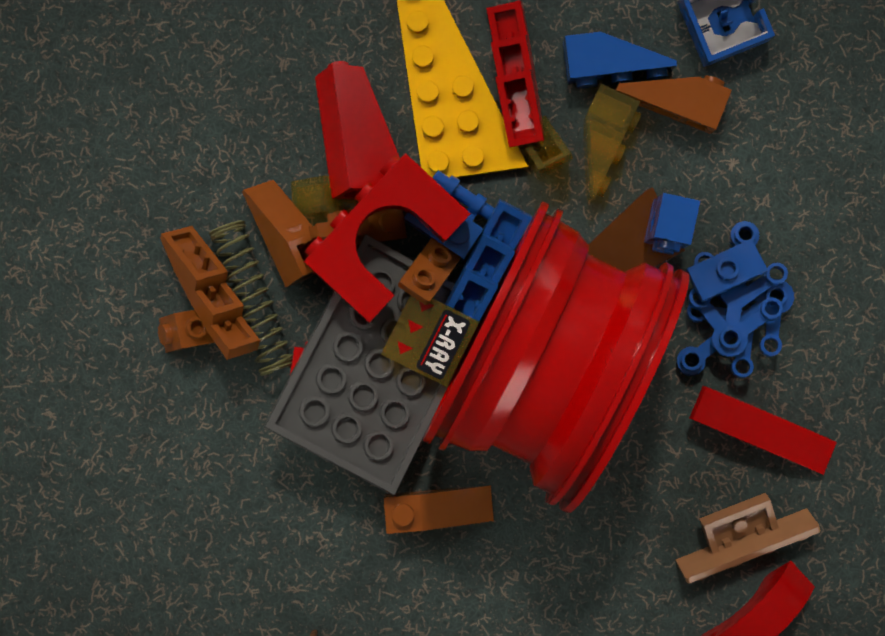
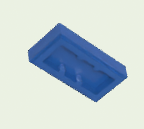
(726, 270)

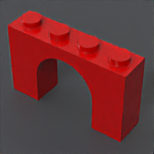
(402, 188)

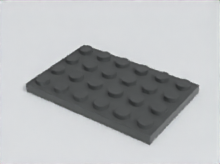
(350, 398)

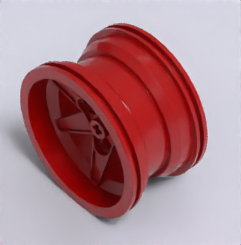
(560, 359)

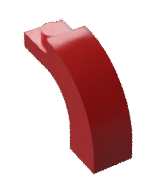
(771, 607)

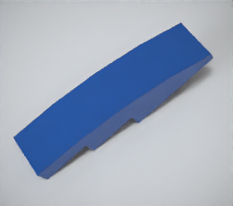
(488, 260)

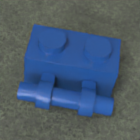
(468, 232)

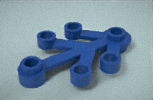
(738, 298)
(771, 332)

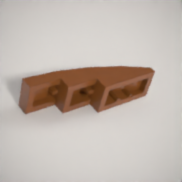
(206, 287)

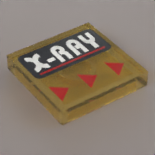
(430, 339)

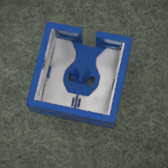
(708, 33)

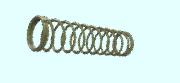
(218, 233)

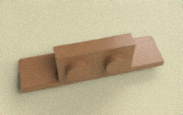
(744, 534)

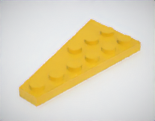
(451, 104)

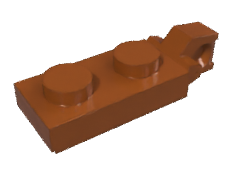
(382, 226)

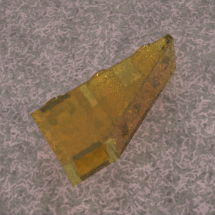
(604, 130)

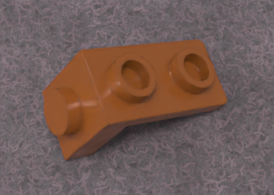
(429, 271)
(182, 331)

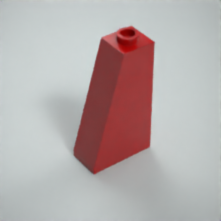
(352, 129)

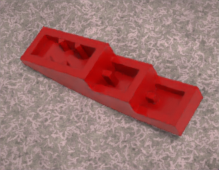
(515, 74)
(763, 429)

